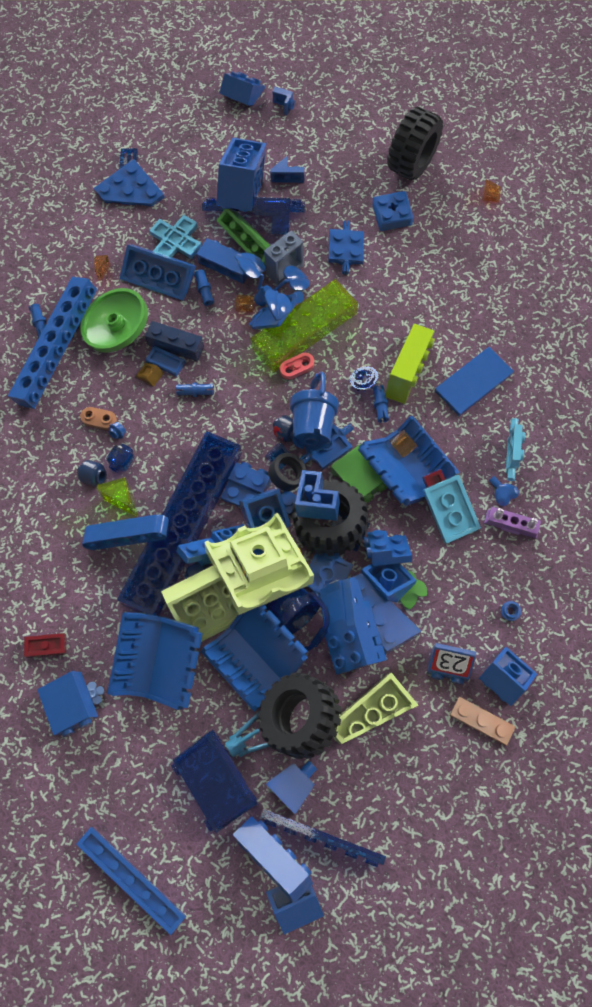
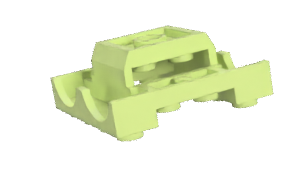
(270, 575)

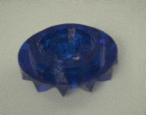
(357, 377)

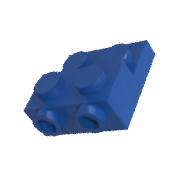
(245, 483)
(385, 549)

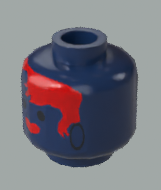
(283, 428)

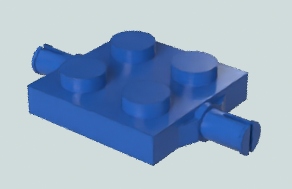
(346, 247)
(336, 449)
(328, 569)

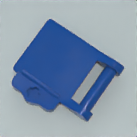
(264, 318)

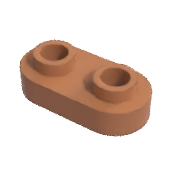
(97, 418)

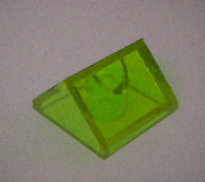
(119, 494)

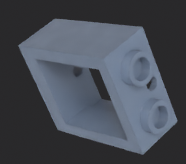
(278, 259)

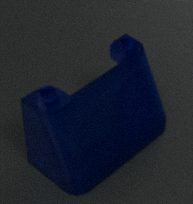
(214, 782)

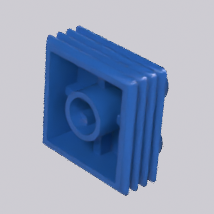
(386, 217)

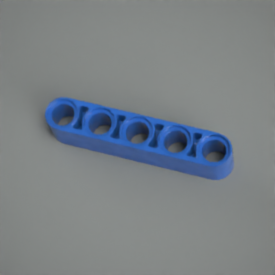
(125, 532)

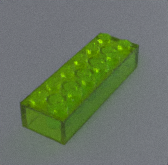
(305, 325)

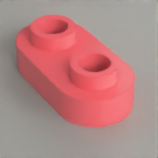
(296, 366)

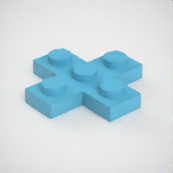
(176, 237)

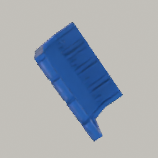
(406, 473)
(255, 654)
(155, 659)

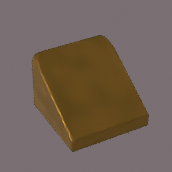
(150, 374)

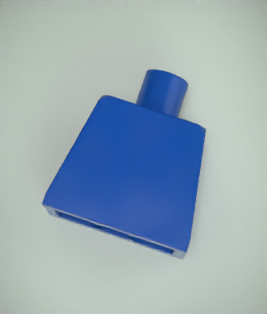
(293, 785)

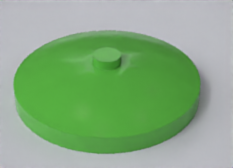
(114, 320)

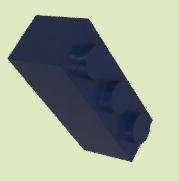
(174, 341)

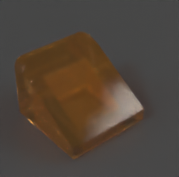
(491, 191)
(101, 265)
(244, 303)
(403, 443)

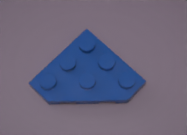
(129, 187)

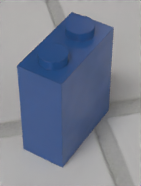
(67, 704)

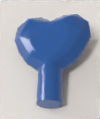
(504, 492)

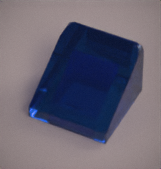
(275, 452)

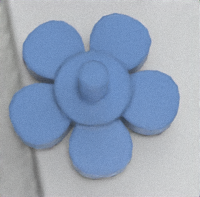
(95, 692)

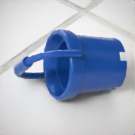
(313, 415)

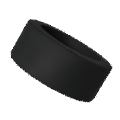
(276, 476)

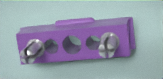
(495, 518)

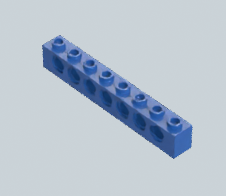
(52, 342)

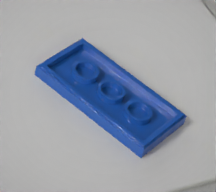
(474, 381)

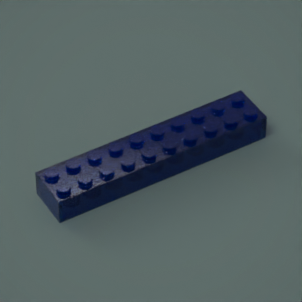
(187, 515)

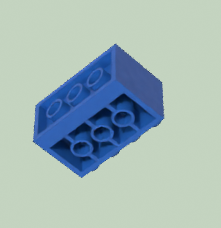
(240, 174)

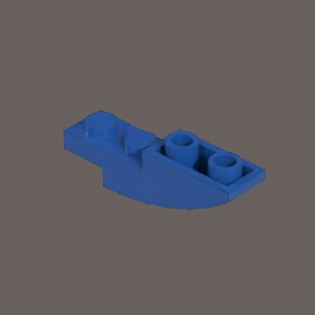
(195, 550)

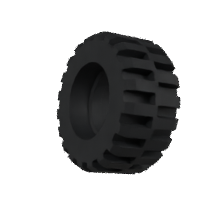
(415, 143)
(337, 538)
(320, 725)

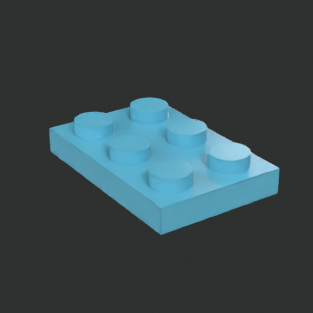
(451, 509)

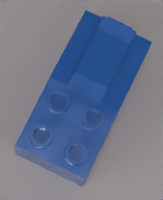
(352, 628)

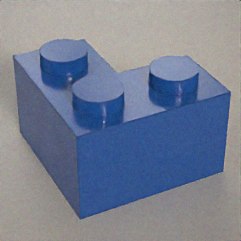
(313, 500)

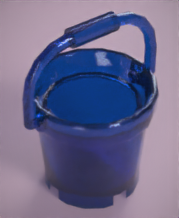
(297, 610)

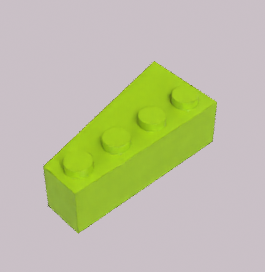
(409, 363)

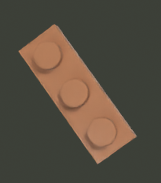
(482, 721)

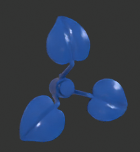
(277, 302)

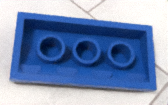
(157, 272)

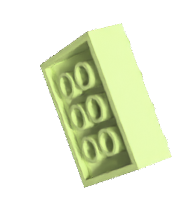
(202, 602)

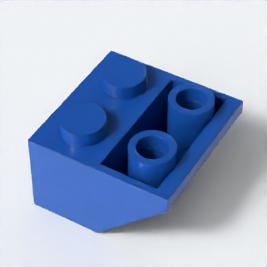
(241, 88)
(297, 914)

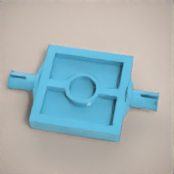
(514, 452)

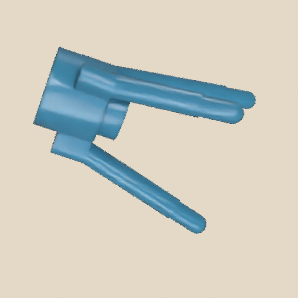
(237, 743)

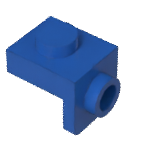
(283, 97)

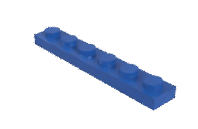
(131, 880)

